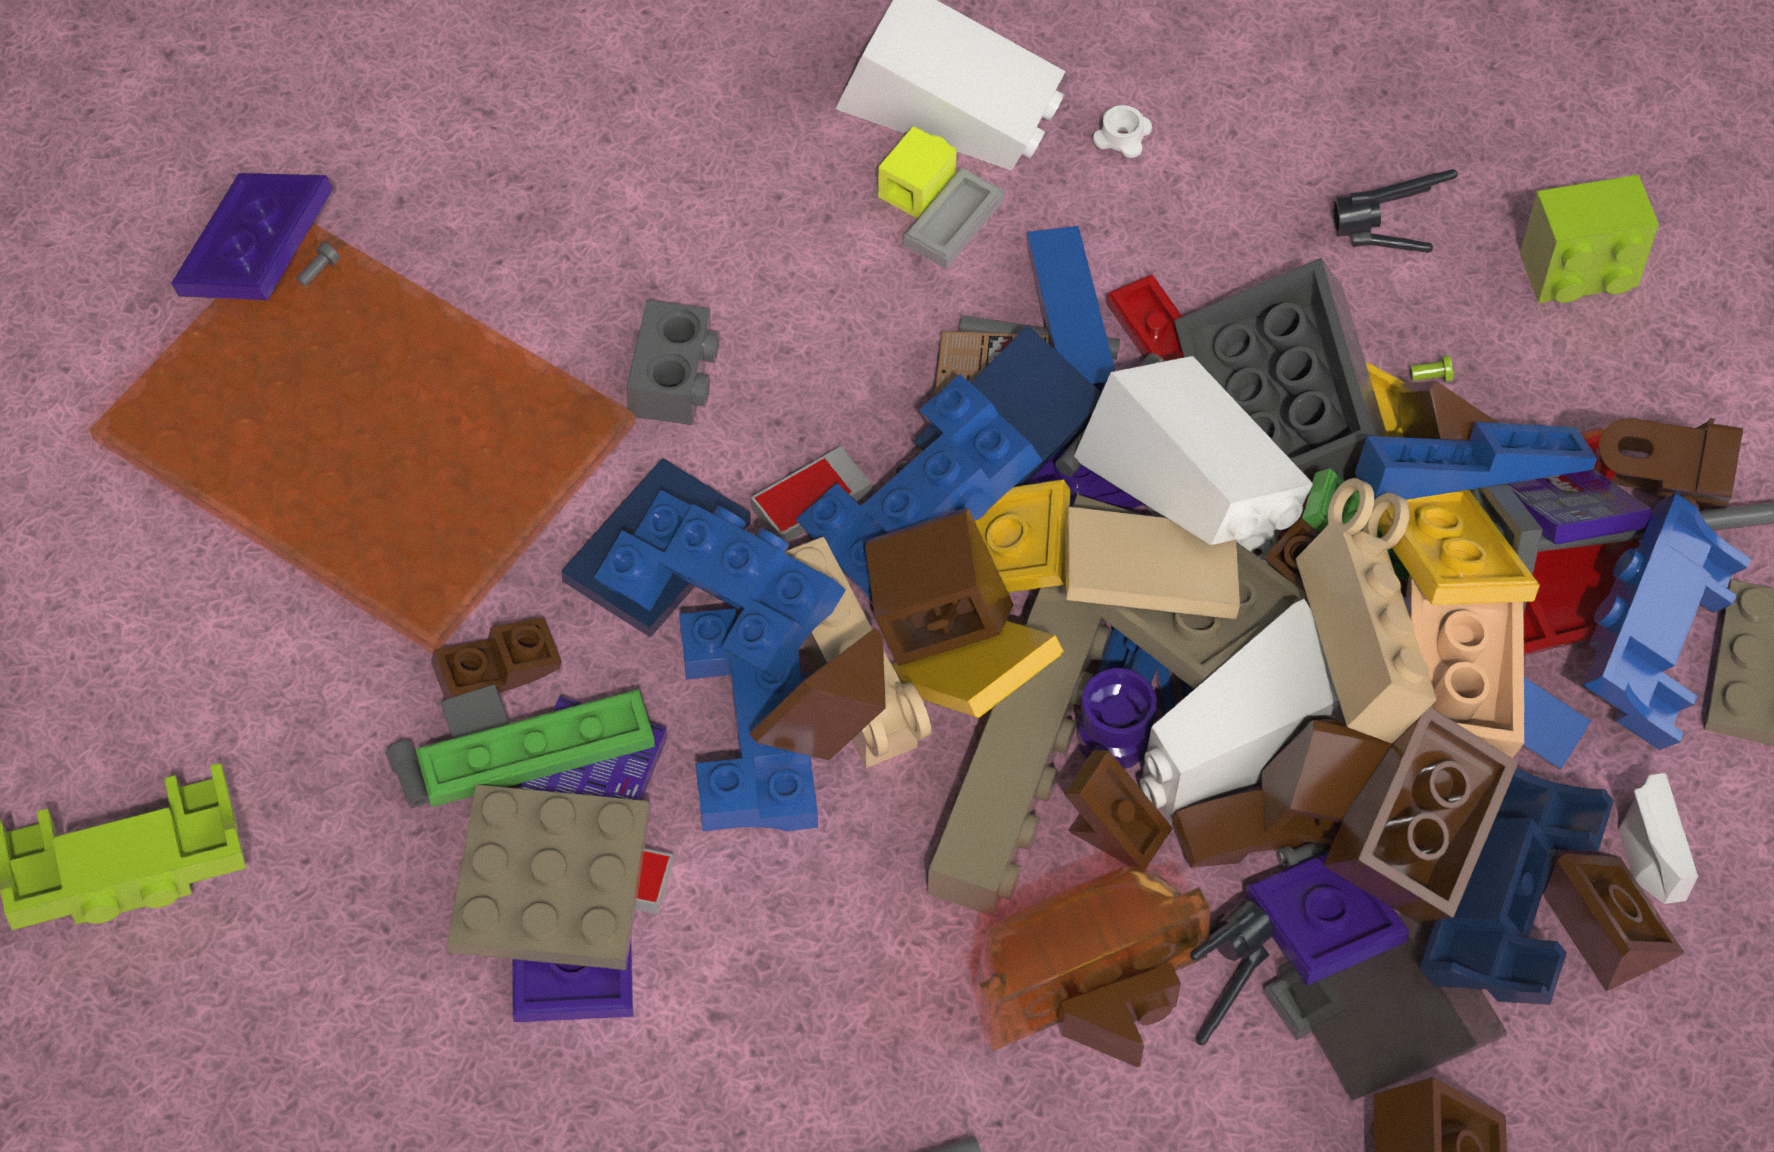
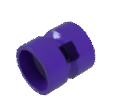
(1117, 715)

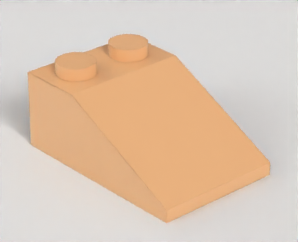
(1474, 664)

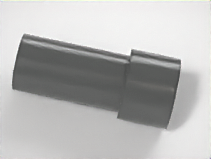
(404, 763)

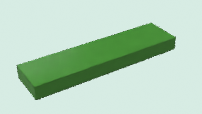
(535, 747)

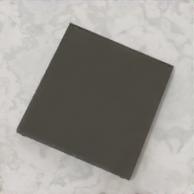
(1389, 1018)

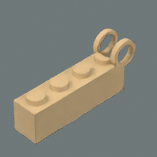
(1364, 616)
(905, 716)

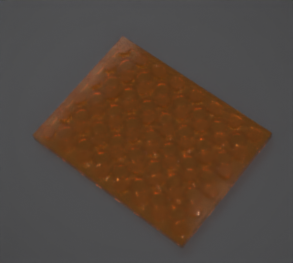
(367, 436)

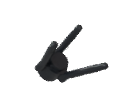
(1361, 211)
(1235, 936)

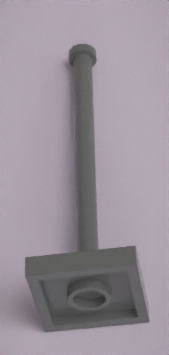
(1525, 533)

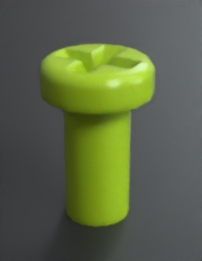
(1433, 370)

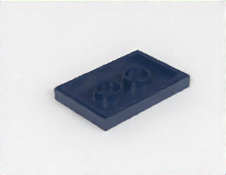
(1034, 394)
(584, 566)

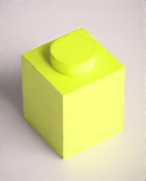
(916, 171)

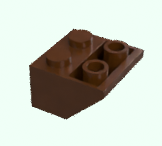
(935, 587)
(1318, 780)

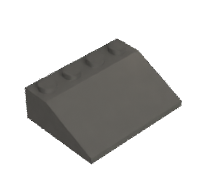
(1292, 366)

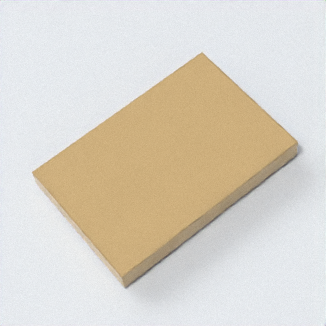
(1148, 565)

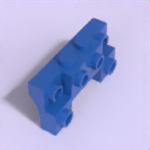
(963, 468)
(752, 573)
(1651, 614)
(767, 783)

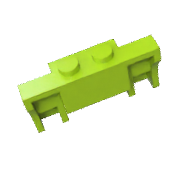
(122, 862)

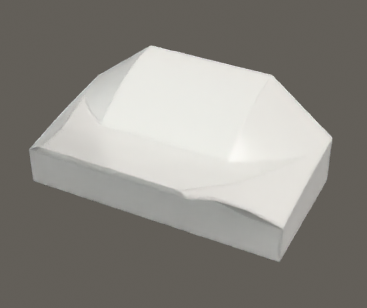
(1657, 843)

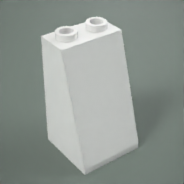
(953, 82)
(1191, 453)
(1241, 716)

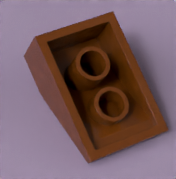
(1423, 818)

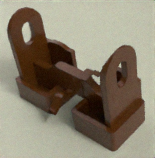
(1680, 460)

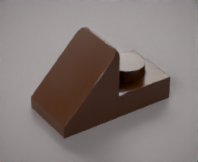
(1115, 812)
(1107, 1015)

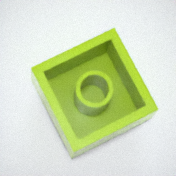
(1588, 239)

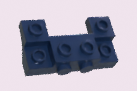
(1490, 932)

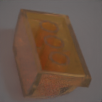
(1082, 943)

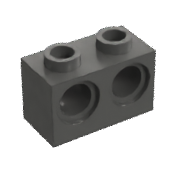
(663, 362)

